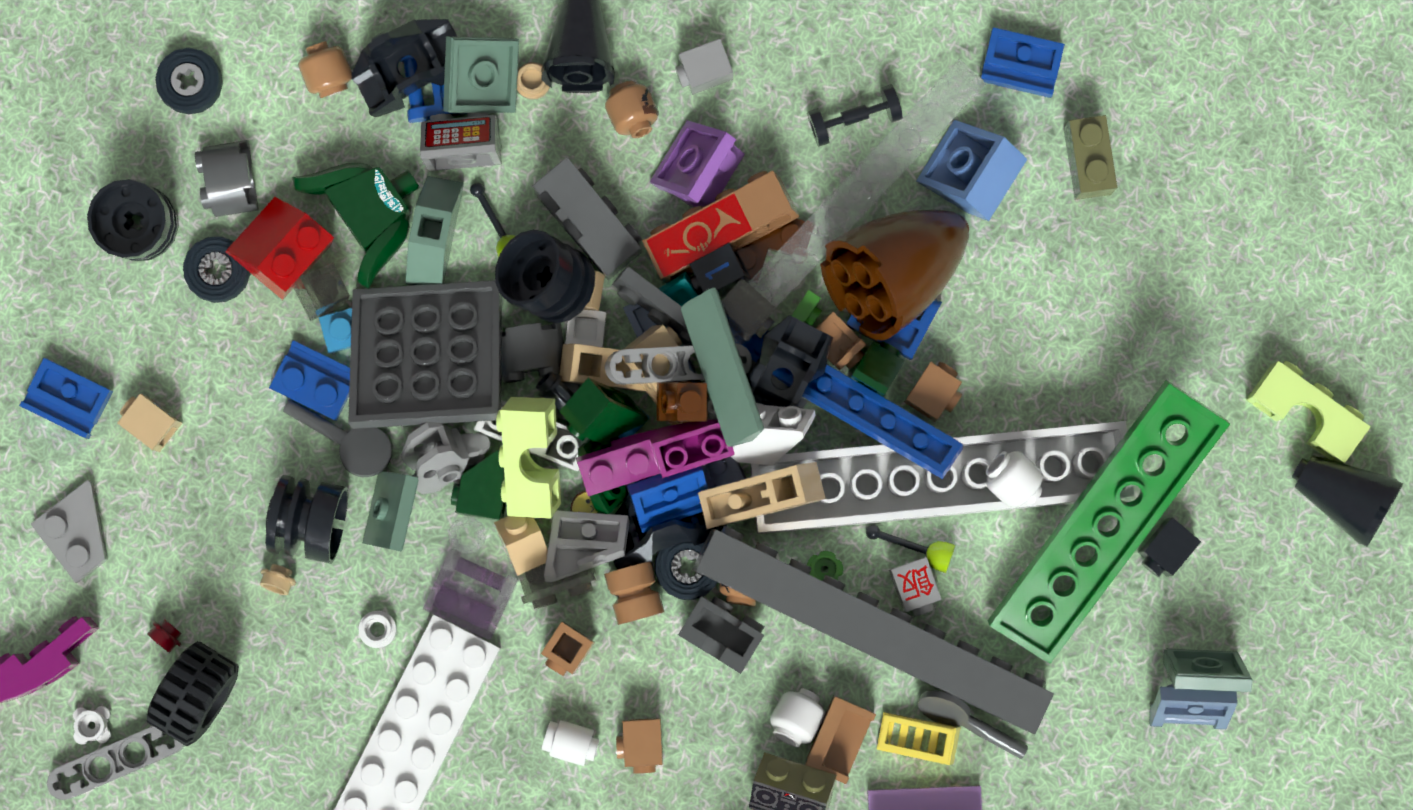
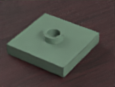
(480, 75)
(390, 510)
(1207, 670)

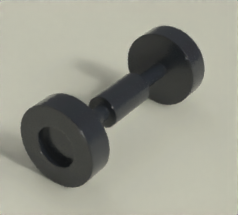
(855, 115)

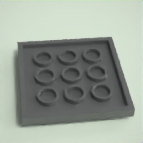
(425, 354)

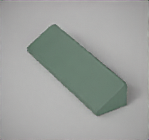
(722, 368)

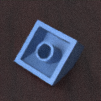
(972, 169)

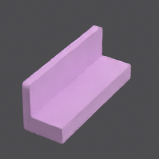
(926, 798)

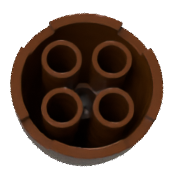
(894, 267)

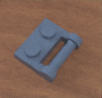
(1193, 707)

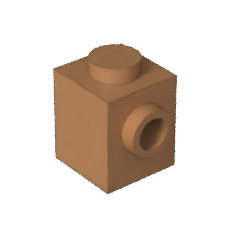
(935, 391)
(566, 649)
(641, 745)

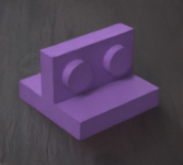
(698, 164)

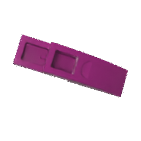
(653, 452)
(47, 662)

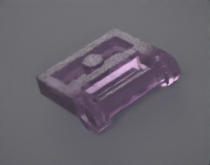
(465, 606)

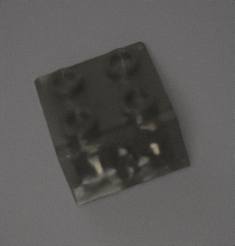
(544, 593)

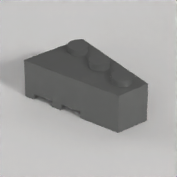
(588, 218)

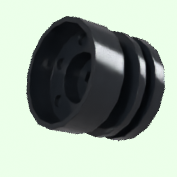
(112, 215)
(544, 276)
(298, 518)

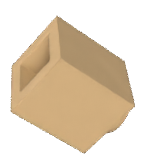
(148, 422)
(522, 542)

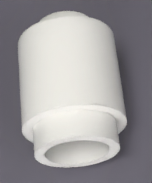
(570, 742)

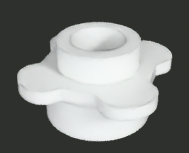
(84, 733)

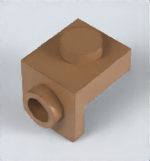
(845, 344)

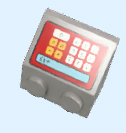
(460, 141)

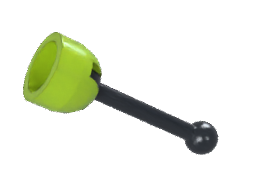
(477, 190)
(937, 554)

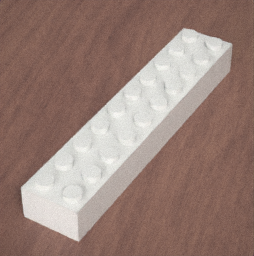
(884, 486)

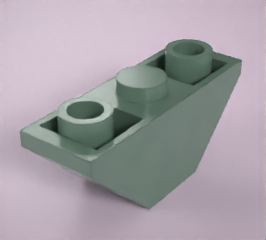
(433, 231)

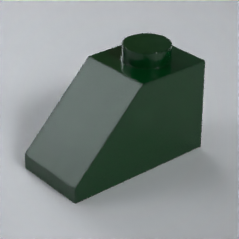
(878, 367)
(601, 412)
(480, 490)

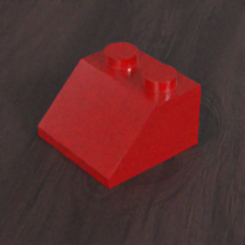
(280, 246)

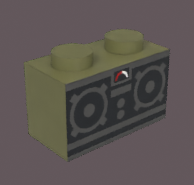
(1090, 157)
(790, 786)

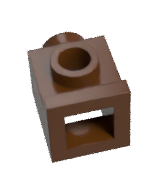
(681, 401)

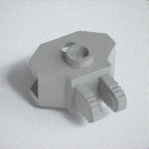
(442, 455)

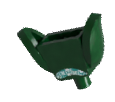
(368, 207)

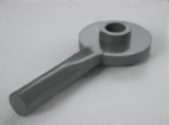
(361, 450)
(953, 711)

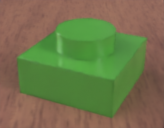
(807, 309)

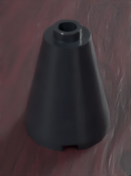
(579, 49)
(1347, 495)

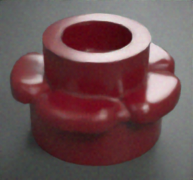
(165, 635)

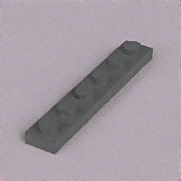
(664, 310)

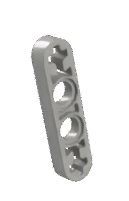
(677, 358)
(119, 763)

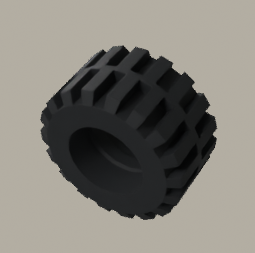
(192, 693)

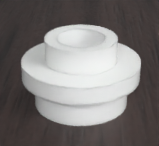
(365, 629)

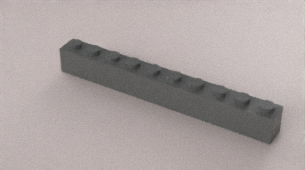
(873, 631)

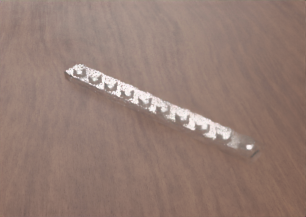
(866, 184)

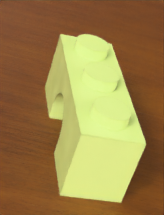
(1337, 427)
(527, 486)

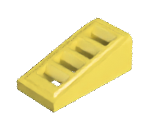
(951, 741)

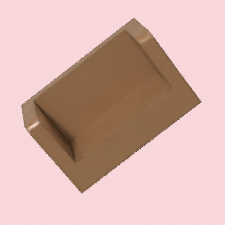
(839, 738)

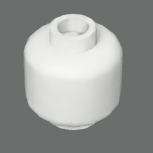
(1014, 479)
(797, 717)

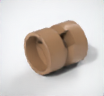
(634, 593)

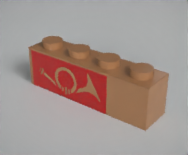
(733, 218)

